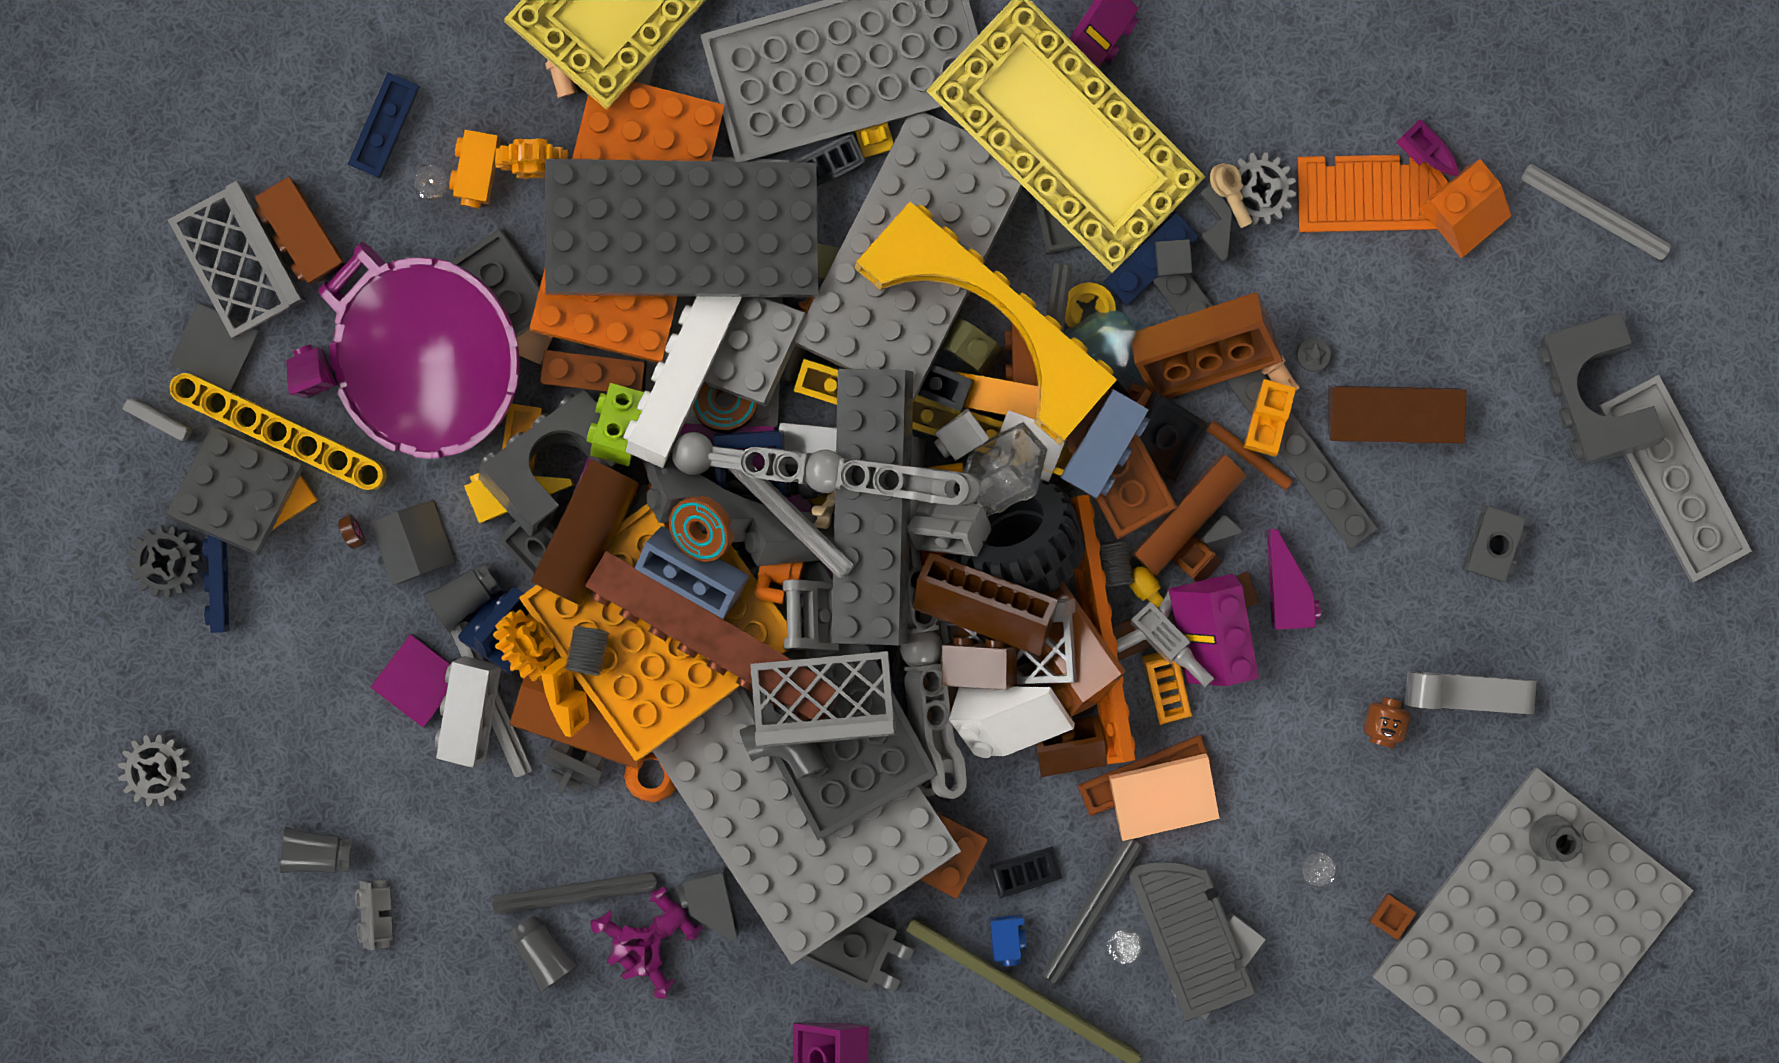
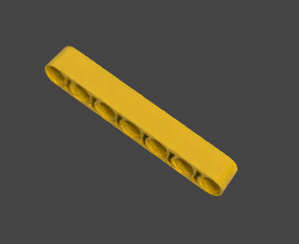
(262, 429)

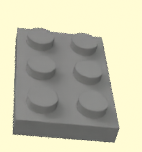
(755, 349)

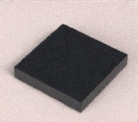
(1170, 434)

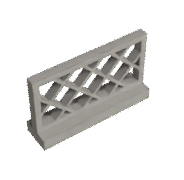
(262, 246)
(1063, 614)
(828, 729)

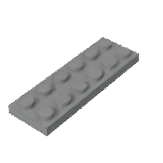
(1680, 486)

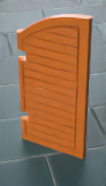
(1364, 193)

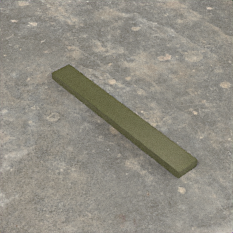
(1022, 991)

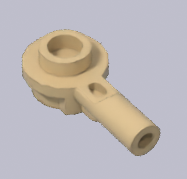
(1227, 183)

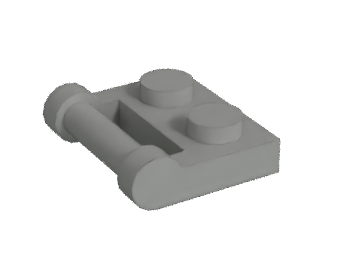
(817, 615)

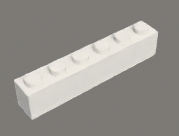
(680, 378)

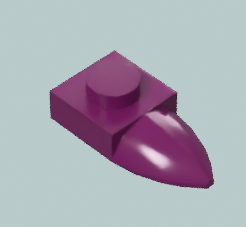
(1427, 147)

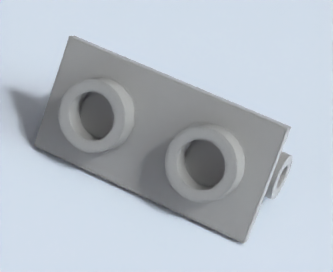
(373, 927)

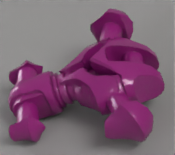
(639, 948)

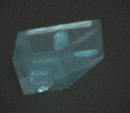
(1105, 336)

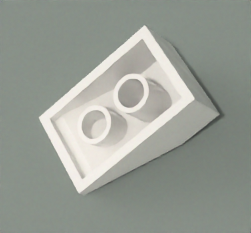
(1007, 720)

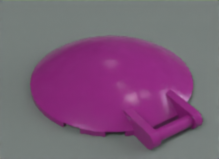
(421, 353)

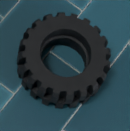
(1045, 556)

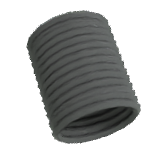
(1116, 563)
(587, 650)

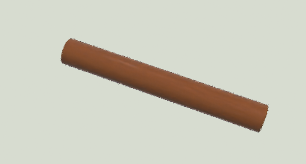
(1250, 456)

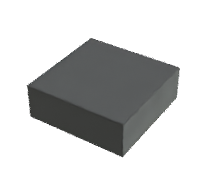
(1173, 257)

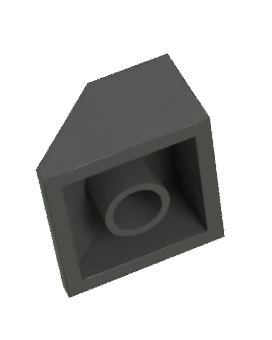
(710, 901)

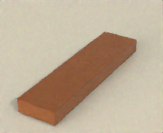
(1097, 791)

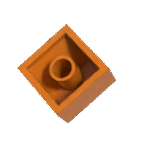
(1468, 208)

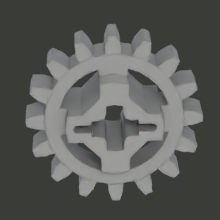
(1274, 185)
(147, 782)

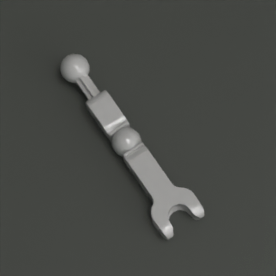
(827, 471)
(922, 655)

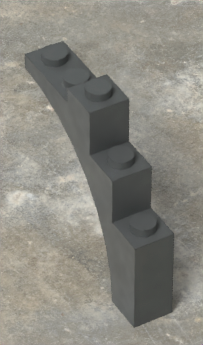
(752, 522)

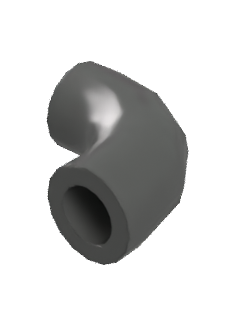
(802, 758)

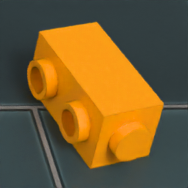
(476, 168)

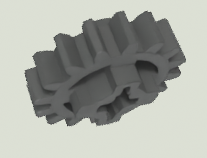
(171, 574)

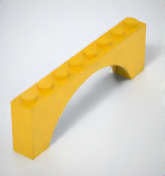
(920, 250)

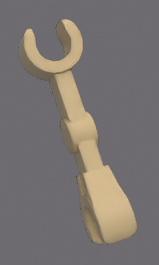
(824, 512)

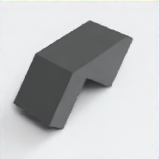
(1218, 236)

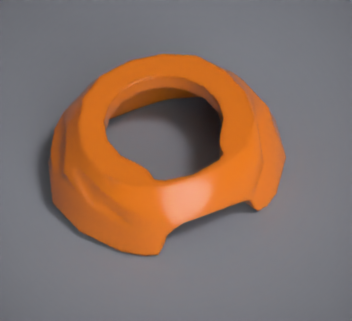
(651, 795)

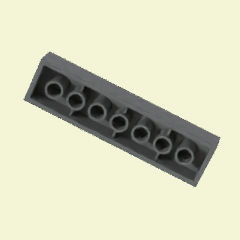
(868, 527)

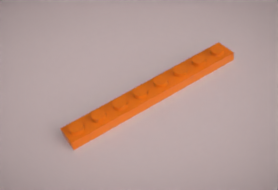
(1093, 600)

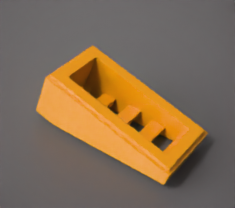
(1156, 660)

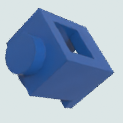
(1007, 939)

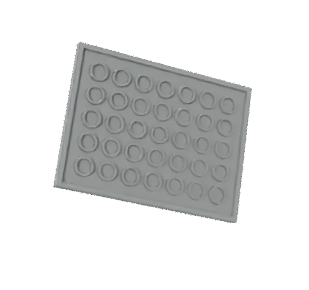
(797, 883)
(1529, 947)

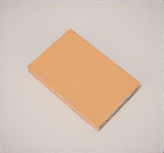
(1164, 797)

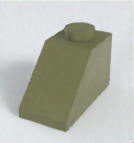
(972, 347)

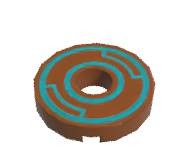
(720, 418)
(688, 537)

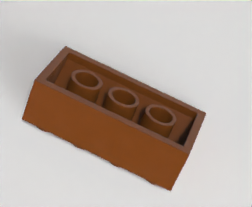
(1206, 347)
(1095, 663)
(596, 737)

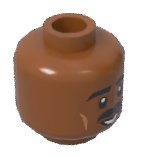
(1387, 722)

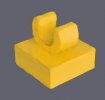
(874, 140)

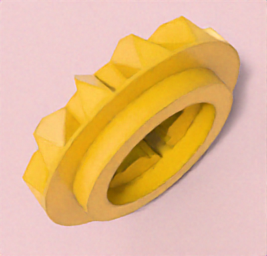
(1085, 293)

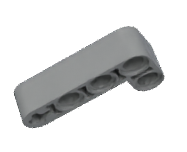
(1470, 692)

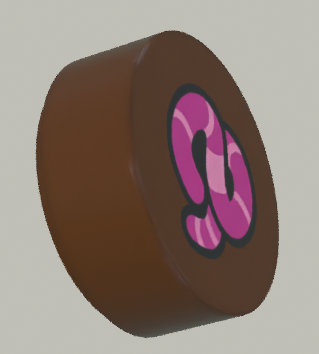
(351, 532)

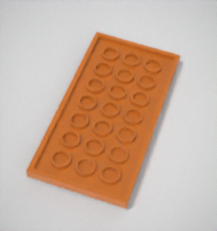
(637, 126)

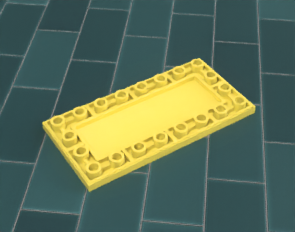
(600, 41)
(1065, 132)

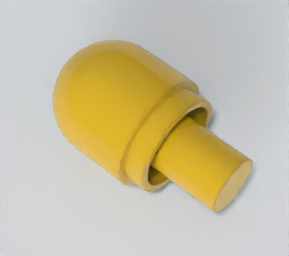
(1146, 586)

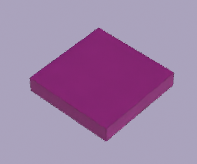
(414, 680)

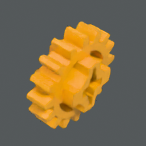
(527, 157)
(525, 644)

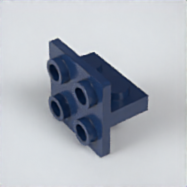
(480, 630)

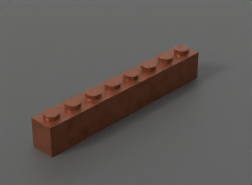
(702, 633)

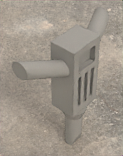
(1164, 638)

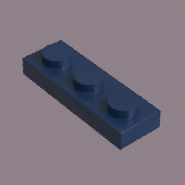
(383, 125)
(1141, 267)
(216, 584)

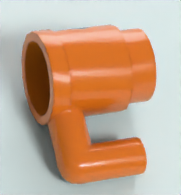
(776, 574)

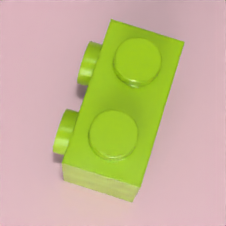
(615, 413)

